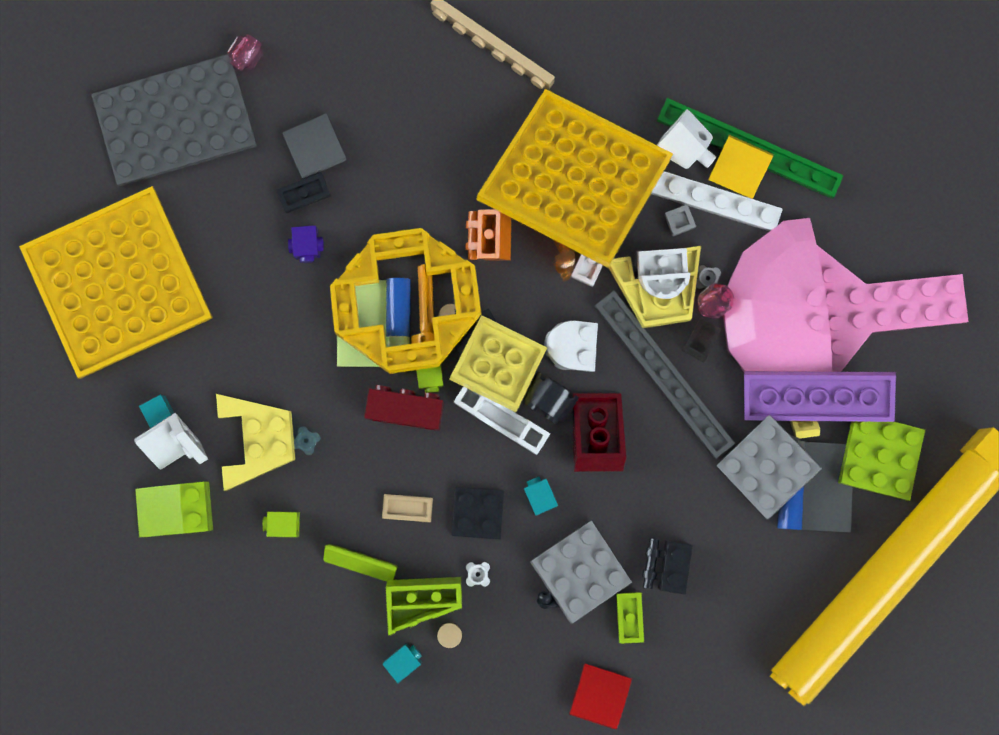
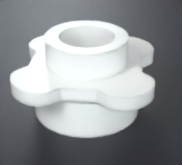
(482, 569)

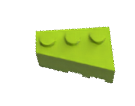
(420, 599)

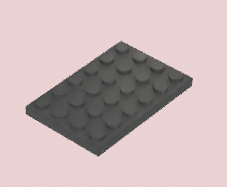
(174, 120)

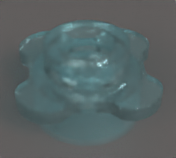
(308, 447)

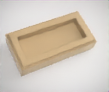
(407, 508)

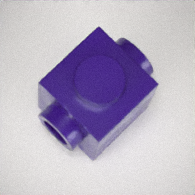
(305, 243)

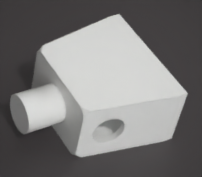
(688, 141)

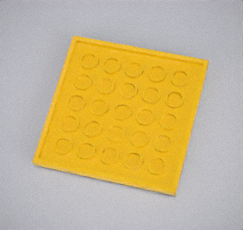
(575, 177)
(115, 282)

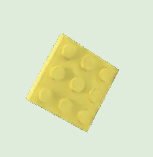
(498, 363)

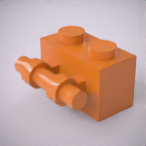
(488, 235)

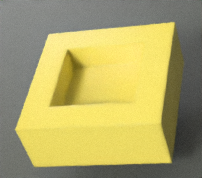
(805, 429)

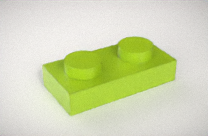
(630, 617)

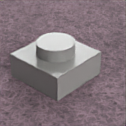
(680, 220)

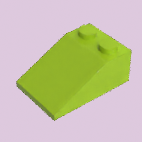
(174, 509)

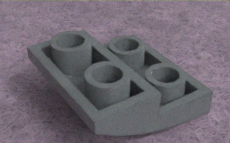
(314, 146)

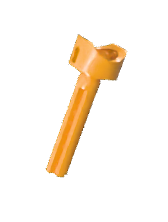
(426, 307)

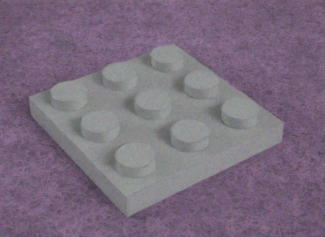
(769, 467)
(581, 572)

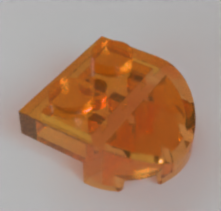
(564, 261)

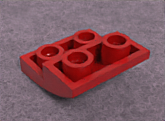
(600, 696)

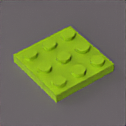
(882, 458)

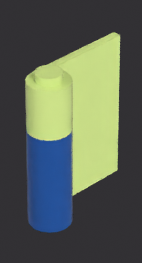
(377, 305)

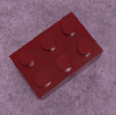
(404, 408)

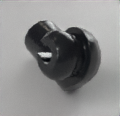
(546, 600)

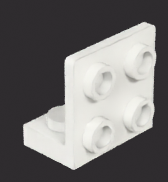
(169, 442)

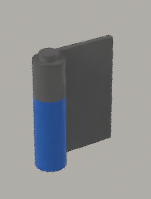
(822, 501)

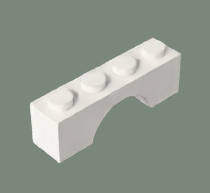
(503, 420)

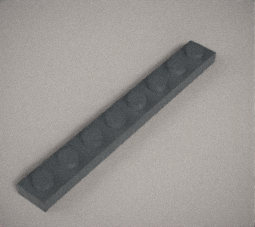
(664, 374)

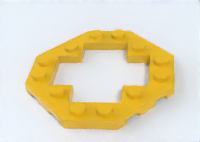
(372, 339)

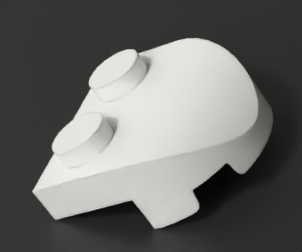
(663, 272)
(572, 345)

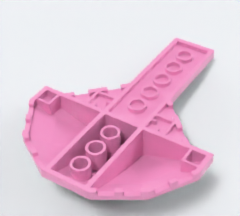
(813, 314)

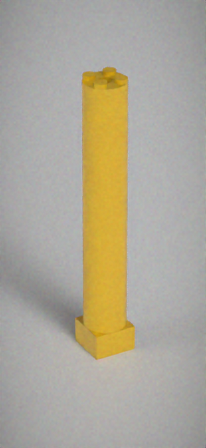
(892, 570)

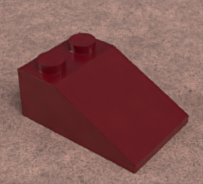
(598, 432)

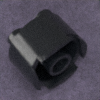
(550, 398)

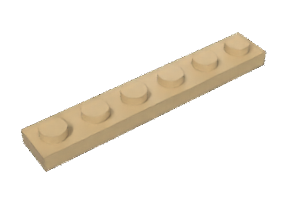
(500, 50)

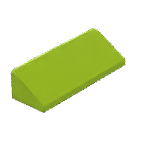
(359, 562)

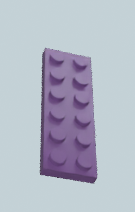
(820, 396)

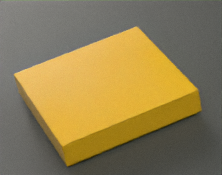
(740, 166)

